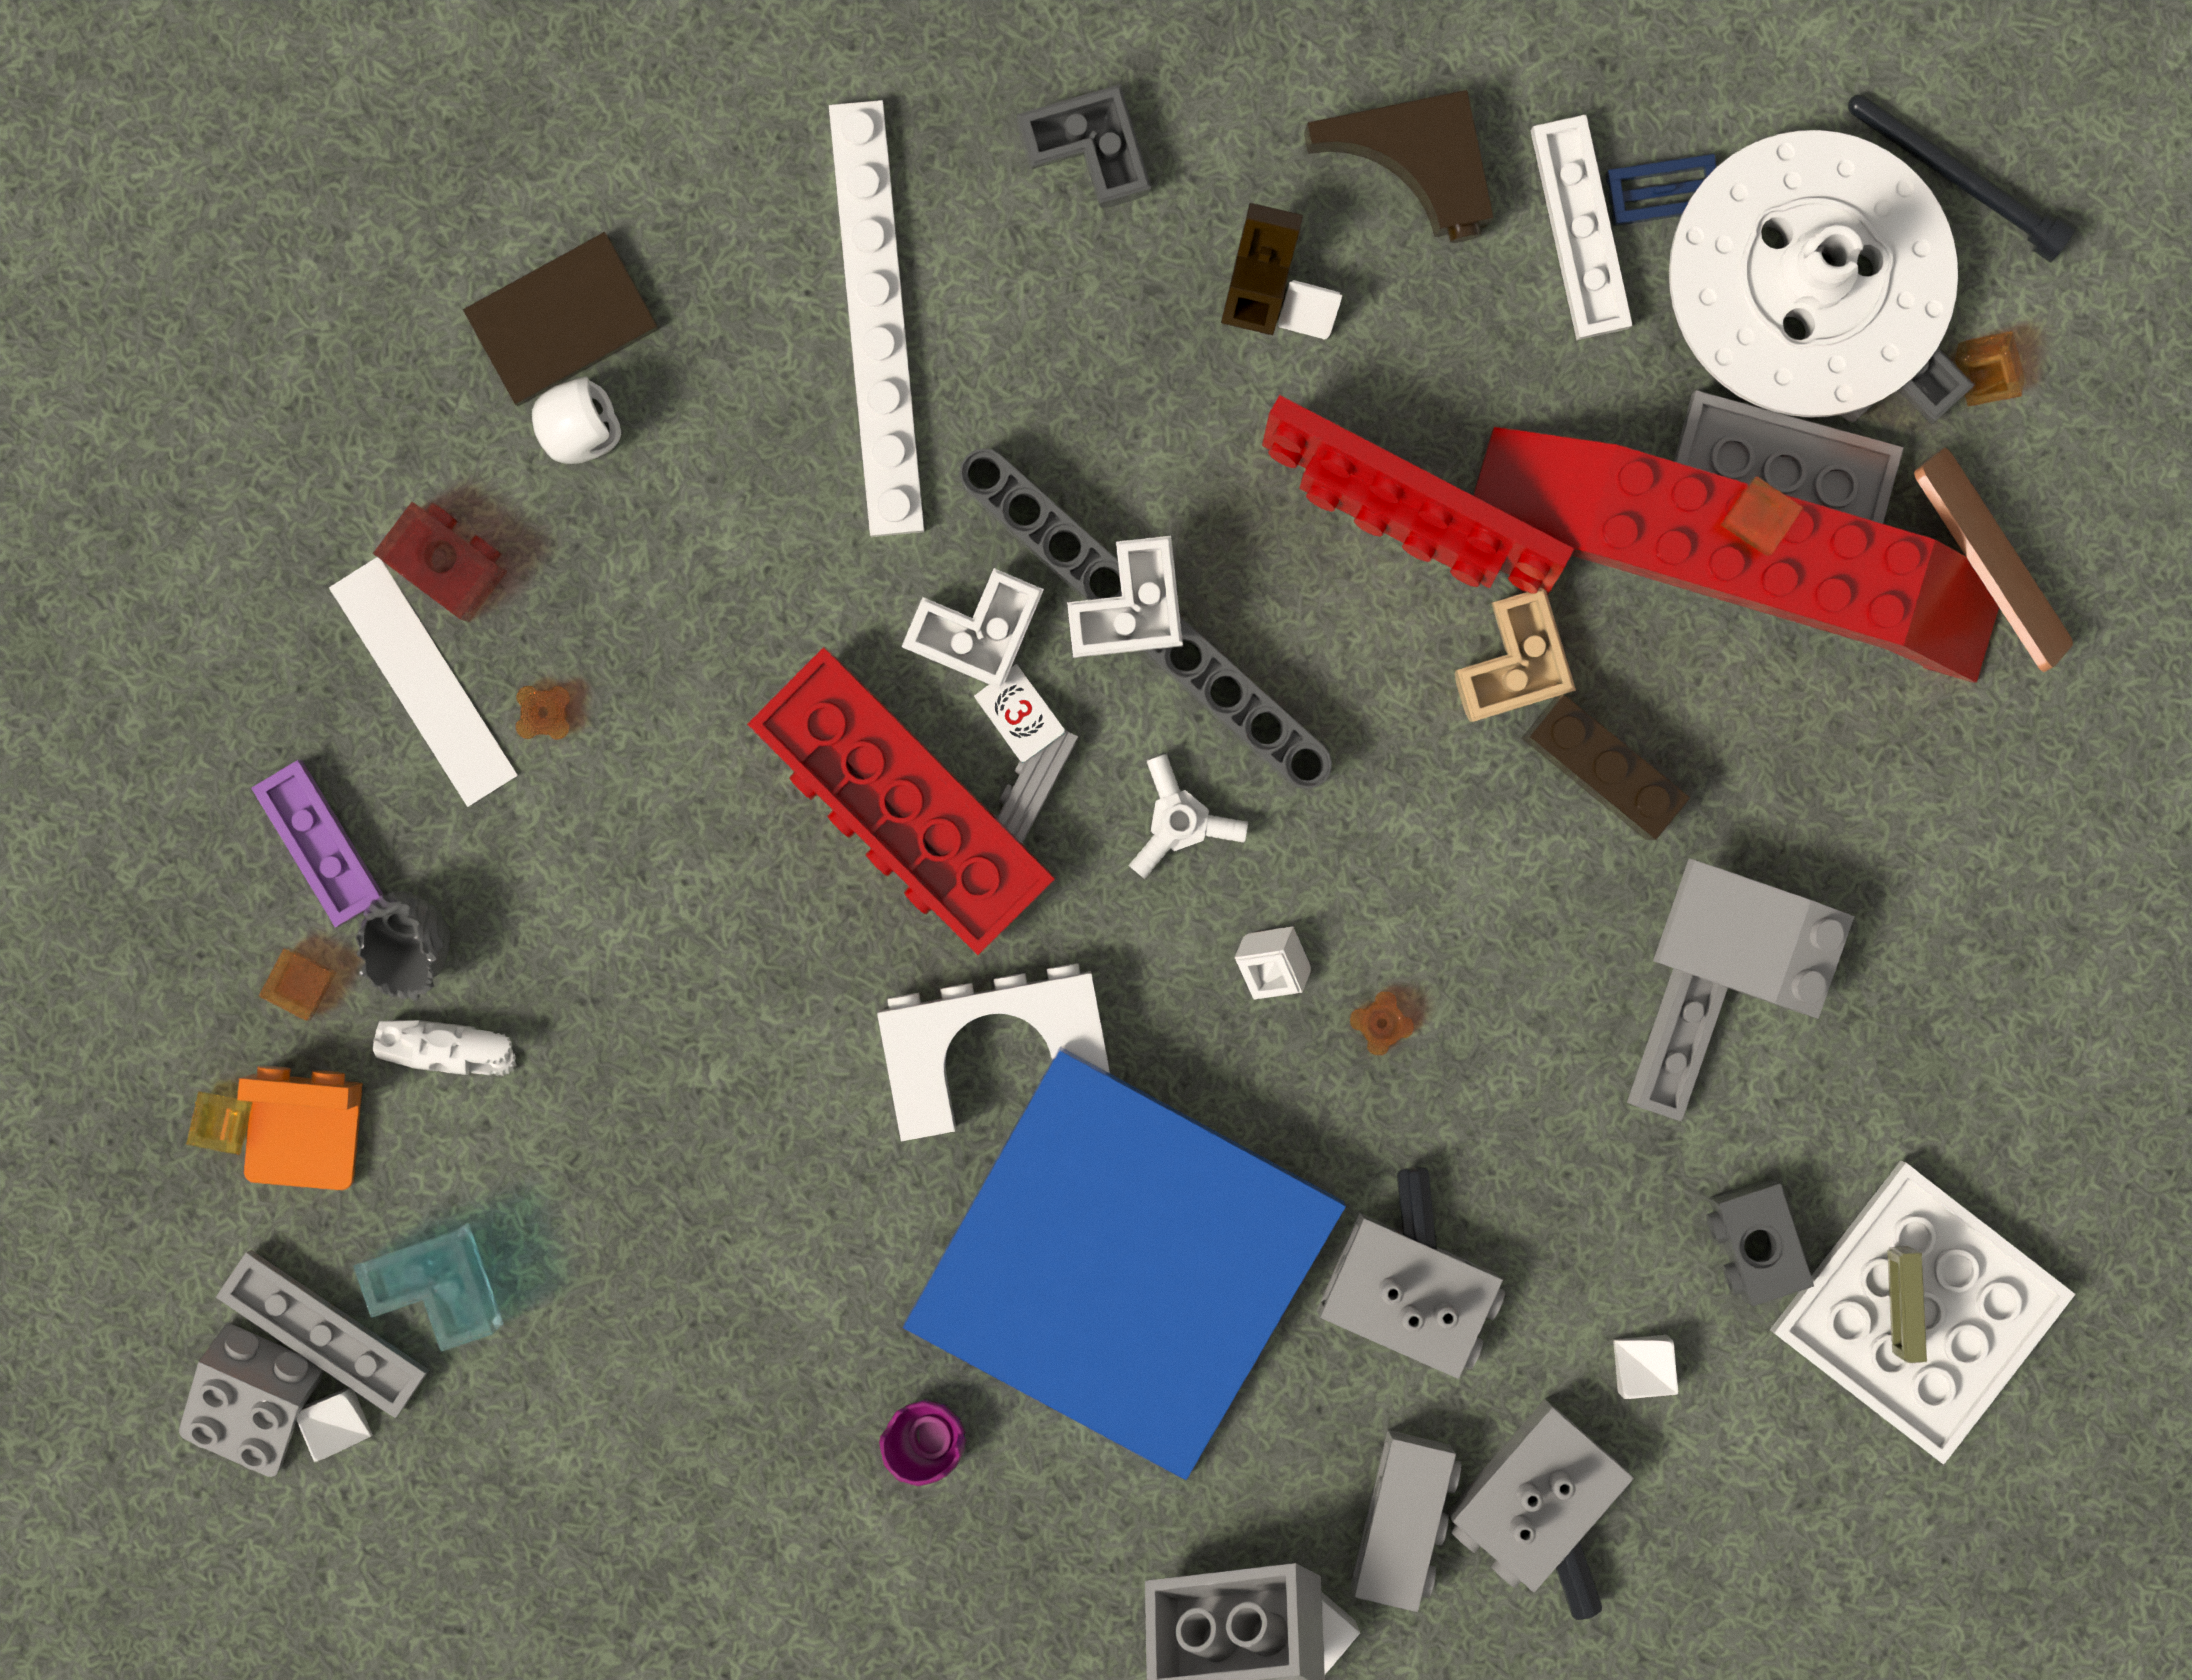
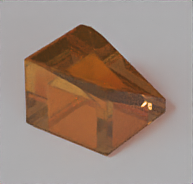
(1992, 367)

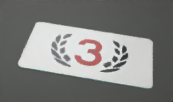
(1020, 715)

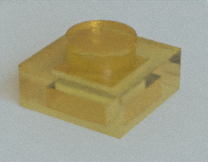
(219, 1123)

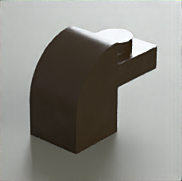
(1261, 268)

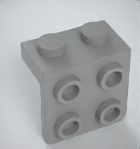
(248, 1399)

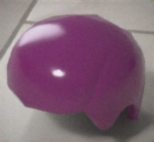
(939, 1447)

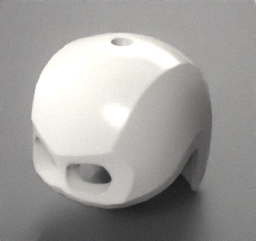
(570, 424)

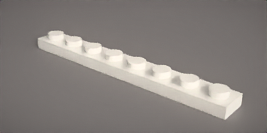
(876, 318)

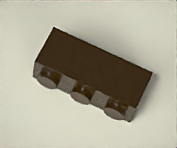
(1605, 767)

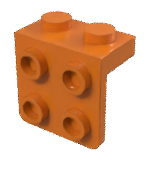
(301, 1128)

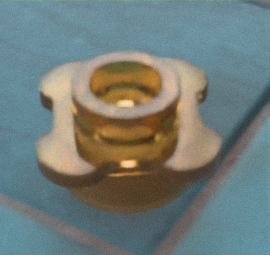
(554, 723)
(1366, 1022)

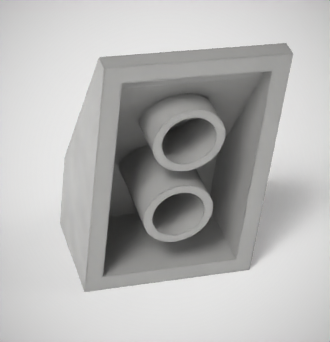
(1753, 938)

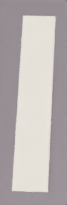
(423, 681)

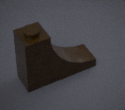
(1428, 147)

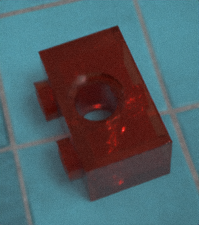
(410, 550)

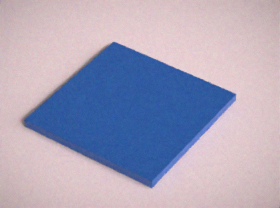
(1123, 1263)

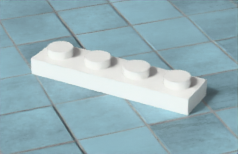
(1581, 227)

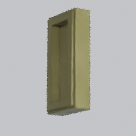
(1907, 1304)

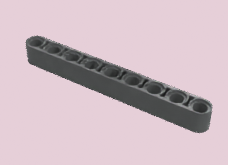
(1093, 558)

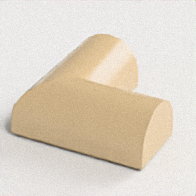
(1529, 671)

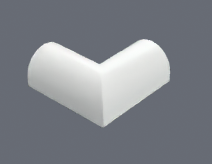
(1145, 613)
(981, 644)

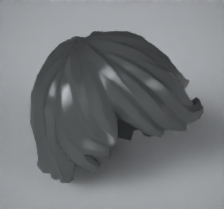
(402, 957)

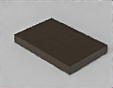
(560, 319)

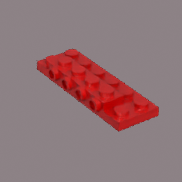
(1411, 504)
(900, 802)

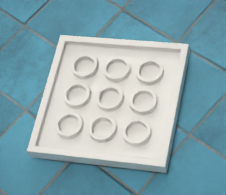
(1980, 1306)

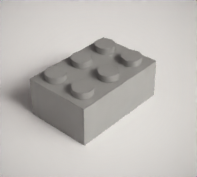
(1236, 1625)

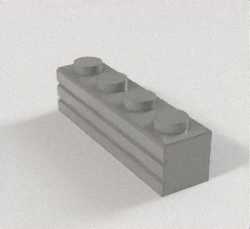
(1033, 785)

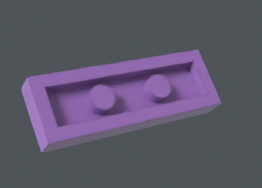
(317, 842)

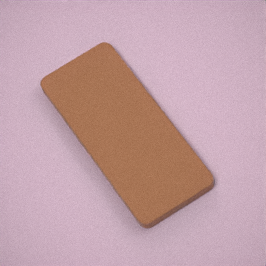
(1994, 559)

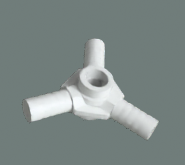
(1179, 820)

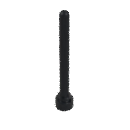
(2044, 232)

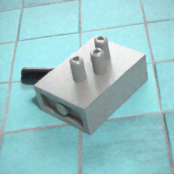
(1409, 1290)

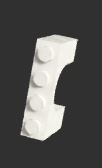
(920, 1032)

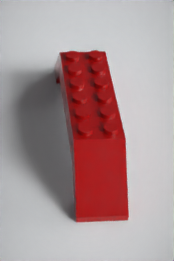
(1667, 527)

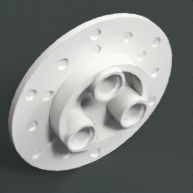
(1861, 331)

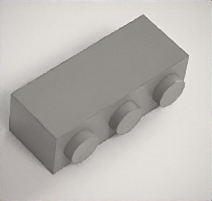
(1405, 1521)

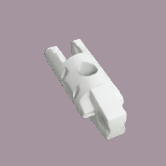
(443, 1047)

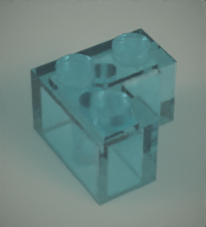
(445, 1275)

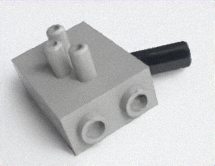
(1539, 1504)

